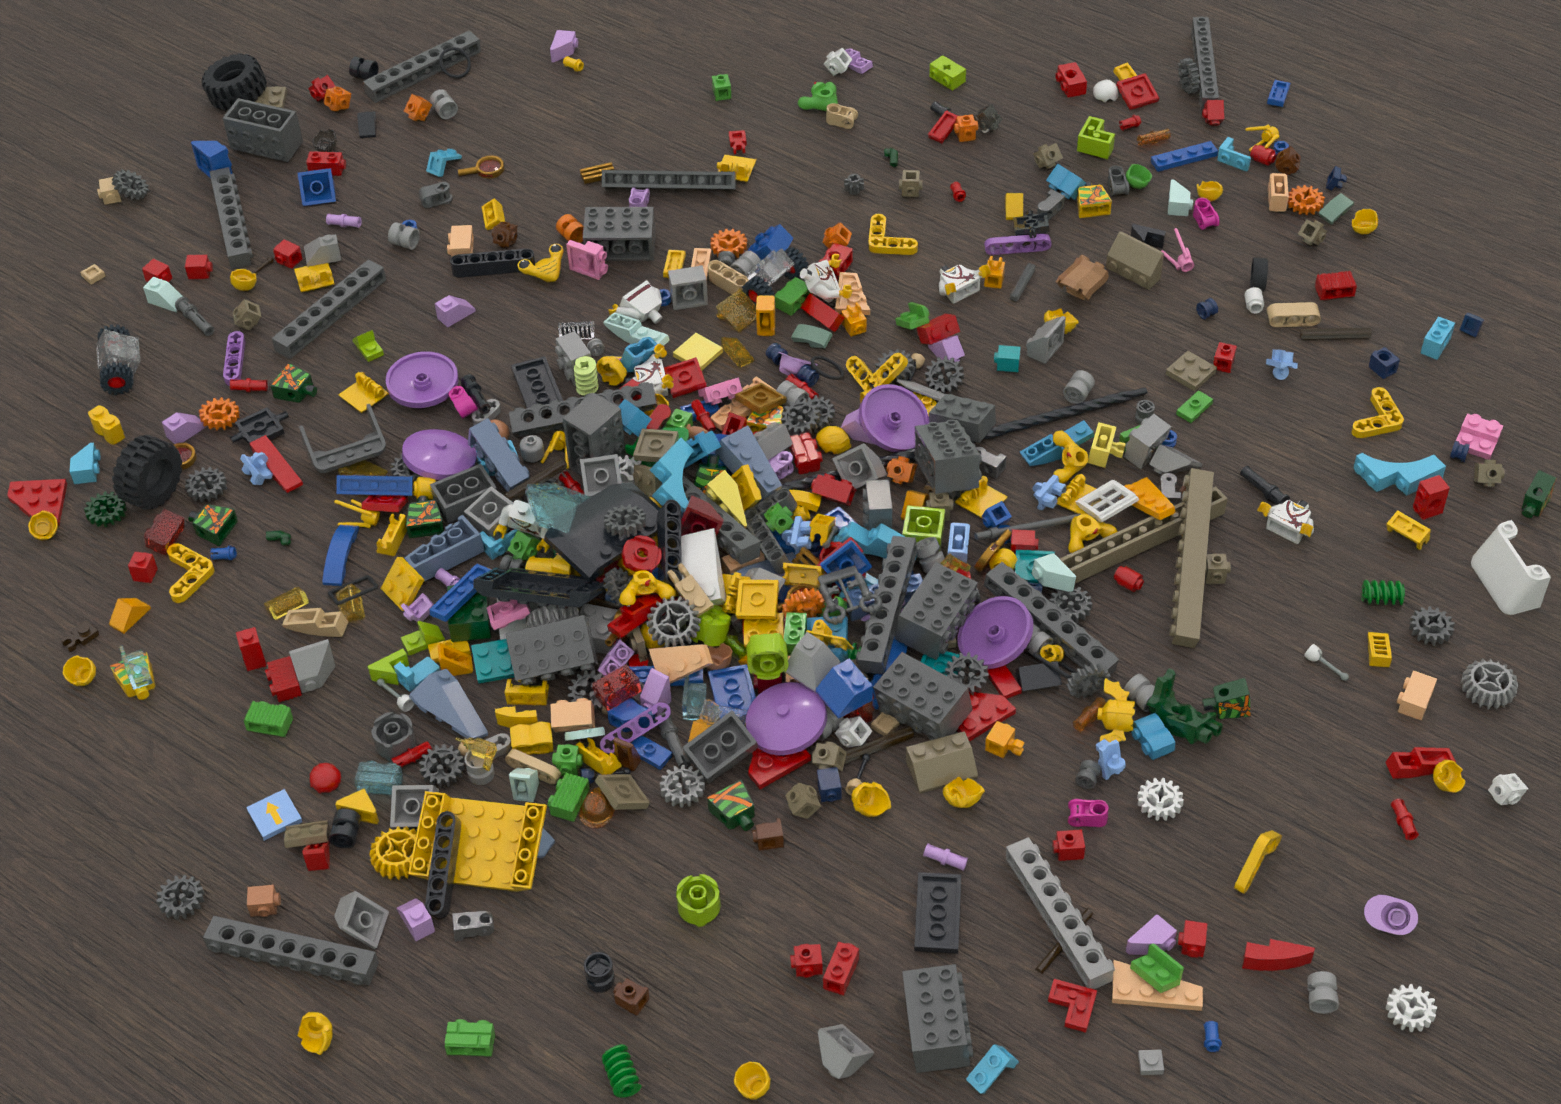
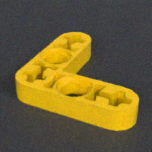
(876, 242)
(876, 378)
(1365, 428)
(177, 591)
(1265, 844)

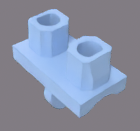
(1281, 361)
(256, 467)
(1046, 492)
(796, 535)
(1110, 758)

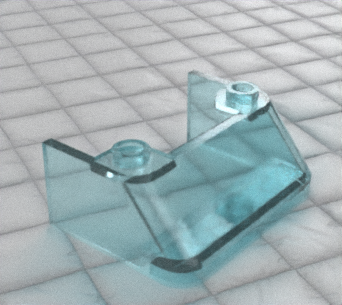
(554, 505)

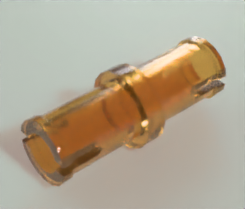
(1153, 137)
(1089, 714)

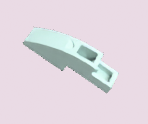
(632, 330)

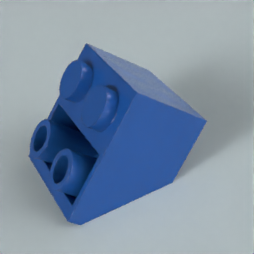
(772, 239)

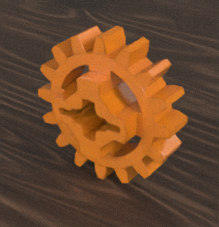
(1305, 200)
(729, 241)
(219, 413)
(804, 602)

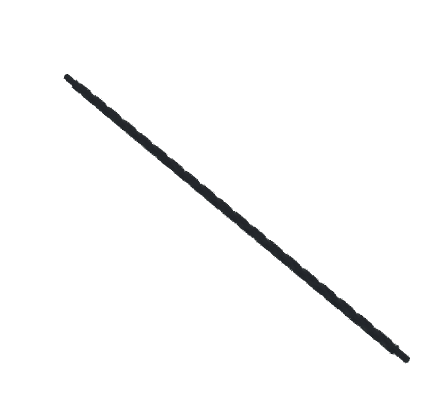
(1001, 429)

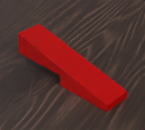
(281, 470)

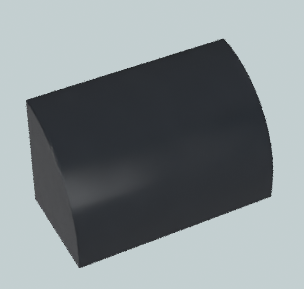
(1038, 676)

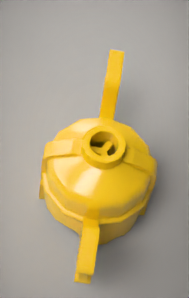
(1116, 713)

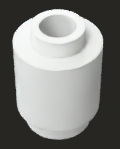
(1254, 300)

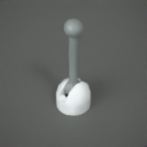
(1314, 654)
(403, 701)

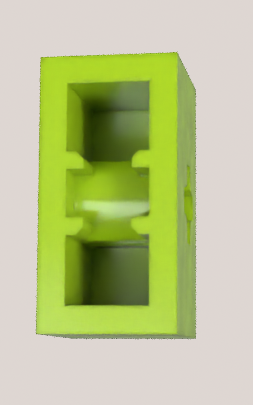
(947, 72)

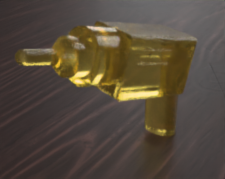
(954, 563)
(481, 748)

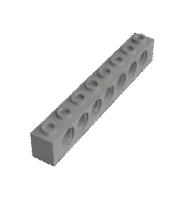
(1092, 974)

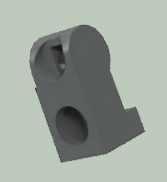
(1052, 205)

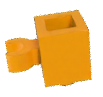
(996, 276)
(854, 321)
(1002, 739)

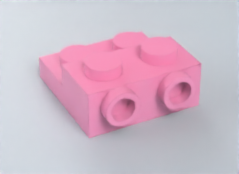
(587, 259)
(716, 392)
(1480, 434)
(506, 612)

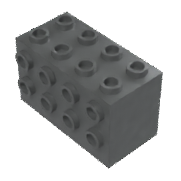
(263, 130)
(622, 232)
(593, 431)
(947, 457)
(936, 611)
(552, 650)
(922, 698)
(937, 1018)

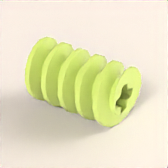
(585, 375)

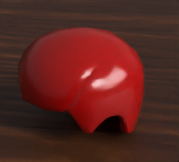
(325, 777)

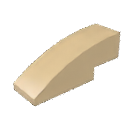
(316, 622)

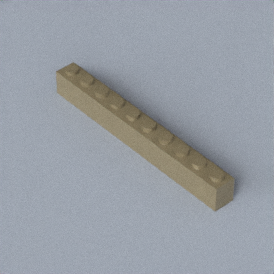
(1133, 540)
(1192, 559)

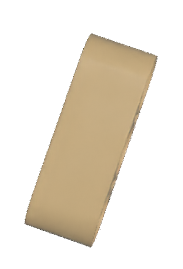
(725, 276)
(1293, 314)

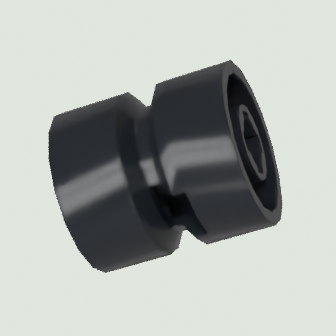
(363, 68)
(344, 828)
(599, 972)

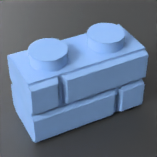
(959, 541)

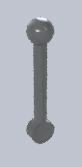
(834, 529)

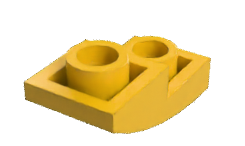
(806, 499)
(508, 717)

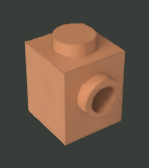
(262, 900)

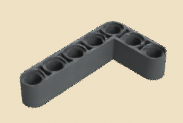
(756, 524)

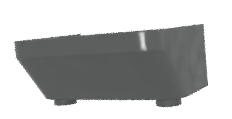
(371, 446)

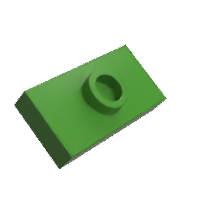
(1194, 406)

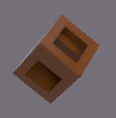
(768, 835)
(631, 996)

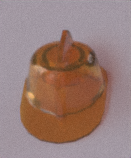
(596, 809)

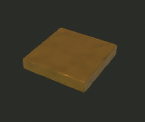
(760, 398)

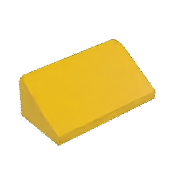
(492, 214)

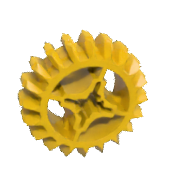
(396, 859)

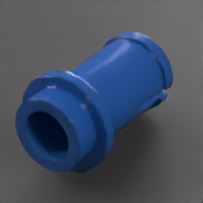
(223, 553)
(1212, 1040)

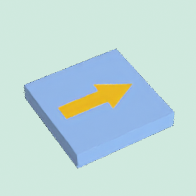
(274, 814)

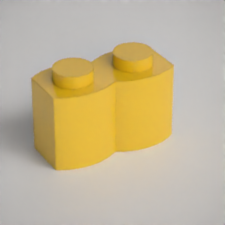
(106, 425)
(532, 738)

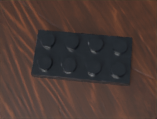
(536, 382)
(938, 913)

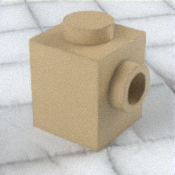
(108, 192)

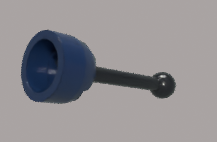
(591, 775)

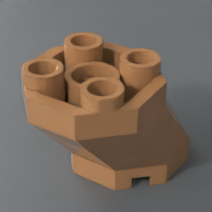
(1083, 278)

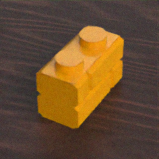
(765, 315)

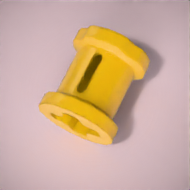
(1056, 650)

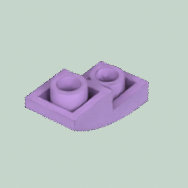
(858, 64)
(615, 658)

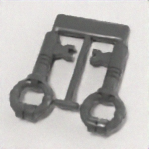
(858, 582)

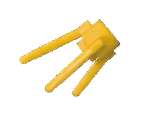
(1269, 134)
(558, 443)
(368, 516)

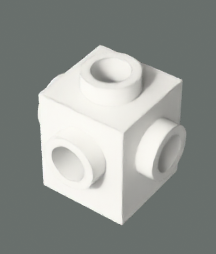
(837, 61)
(853, 732)
(1507, 789)

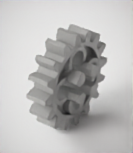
(671, 781)

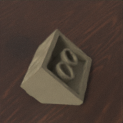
(1135, 260)
(941, 761)

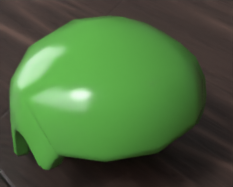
(1138, 176)

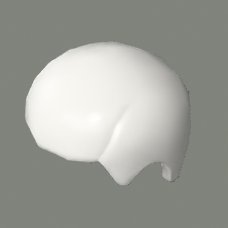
(1105, 90)

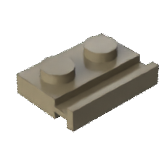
(638, 643)
(306, 834)

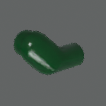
(893, 154)
(279, 535)

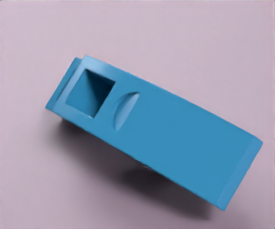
(1047, 451)

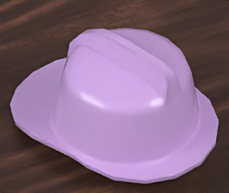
(791, 365)
(1391, 914)

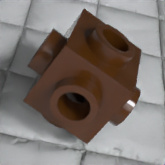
(1288, 161)
(504, 234)

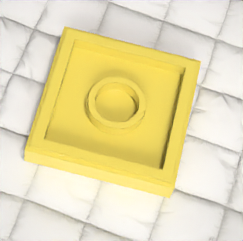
(699, 347)

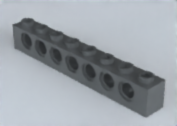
(1204, 60)
(420, 67)
(669, 179)
(230, 219)
(328, 309)
(539, 424)
(732, 535)
(892, 590)
(1051, 620)
(322, 951)

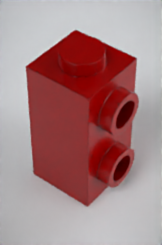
(326, 160)
(833, 490)
(251, 649)
(841, 968)

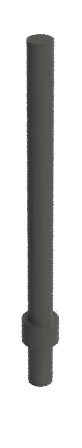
(994, 533)

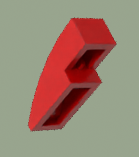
(822, 312)
(1417, 762)
(1276, 956)

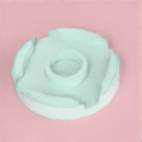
(584, 733)

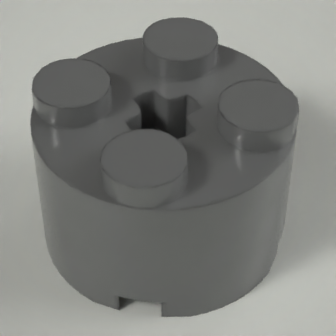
(393, 735)

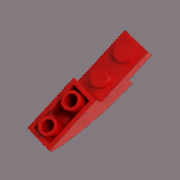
(634, 615)

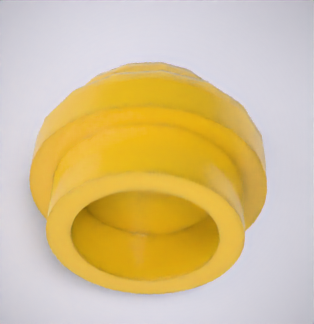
(801, 511)

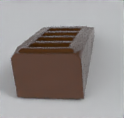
(626, 754)

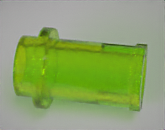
(736, 646)

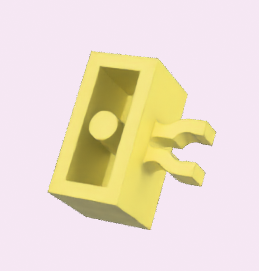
(1104, 445)

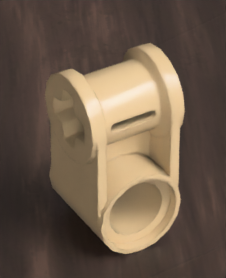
(840, 116)

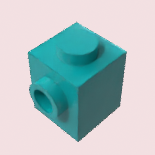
(1007, 358)

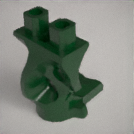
(1190, 722)

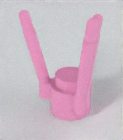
(1184, 260)

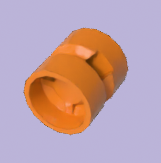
(570, 228)

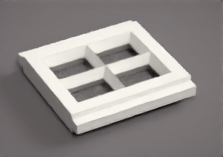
(1107, 500)

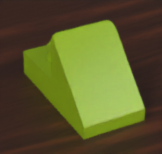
(368, 346)
(421, 639)
(385, 667)

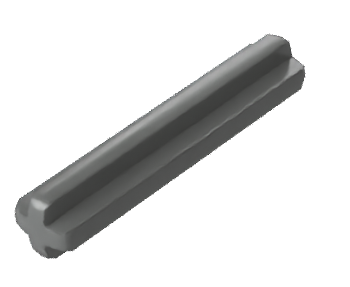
(1022, 282)

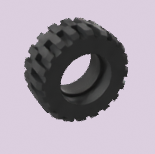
(232, 79)
(147, 472)

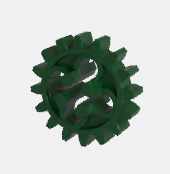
(100, 514)

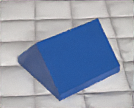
(317, 187)
(845, 557)

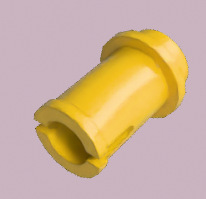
(577, 64)

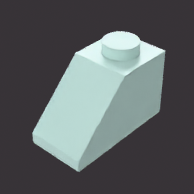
(1179, 200)
(161, 294)
(1053, 573)
(524, 784)

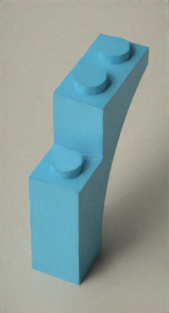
(670, 472)
(1404, 475)
(871, 542)

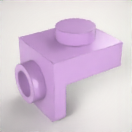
(418, 609)

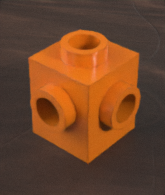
(337, 98)
(417, 108)
(966, 128)
(837, 234)
(907, 470)

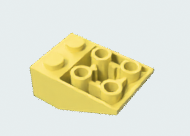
(725, 493)

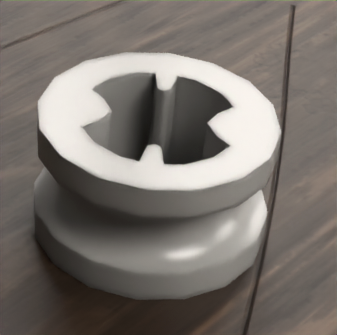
(596, 347)

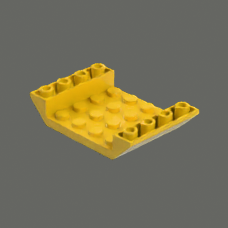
(495, 841)

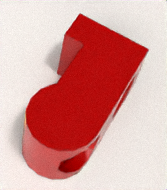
(659, 417)

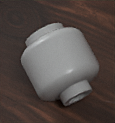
(532, 448)

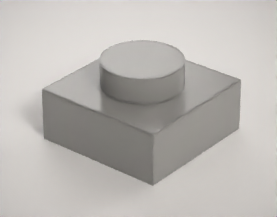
(1150, 1062)

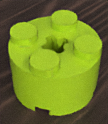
(713, 627)
(767, 655)
(698, 899)

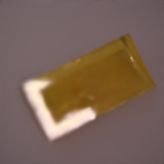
(736, 351)
(287, 601)
(353, 609)

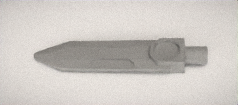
(921, 389)

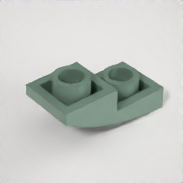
(1335, 208)
(813, 335)

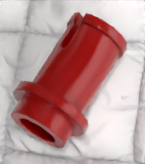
(1131, 122)
(958, 194)

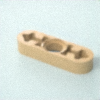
(546, 772)

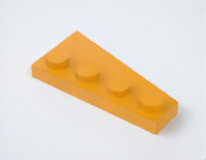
(1151, 499)

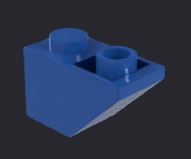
(626, 711)

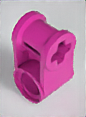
(1205, 214)
(462, 401)
(1087, 813)

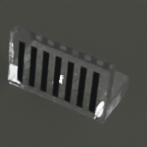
(584, 330)

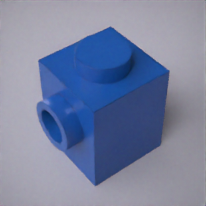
(996, 515)

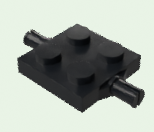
(1031, 224)
(259, 425)

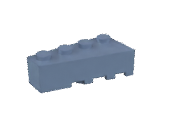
(743, 449)
(497, 454)
(447, 549)

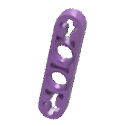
(1017, 244)
(234, 358)
(634, 726)

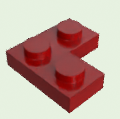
(1078, 999)

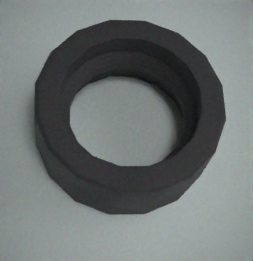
(1259, 273)

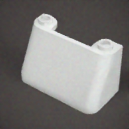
(1506, 576)

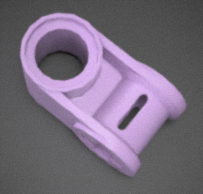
(639, 198)
(781, 466)

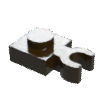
(81, 634)

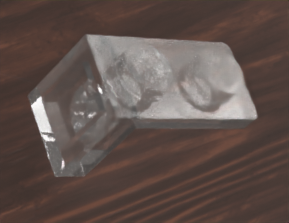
(713, 712)

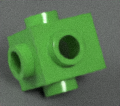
(779, 518)
(523, 545)
(567, 759)

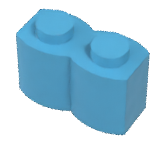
(1065, 181)
(638, 353)
(1153, 736)

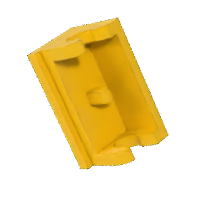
(822, 525)
(1409, 528)
(393, 536)
(801, 573)
(526, 694)
(598, 759)

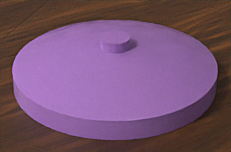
(421, 379)
(890, 417)
(437, 453)
(996, 631)
(786, 718)

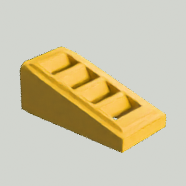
(1384, 658)

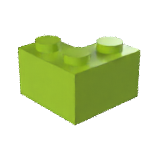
(1094, 139)

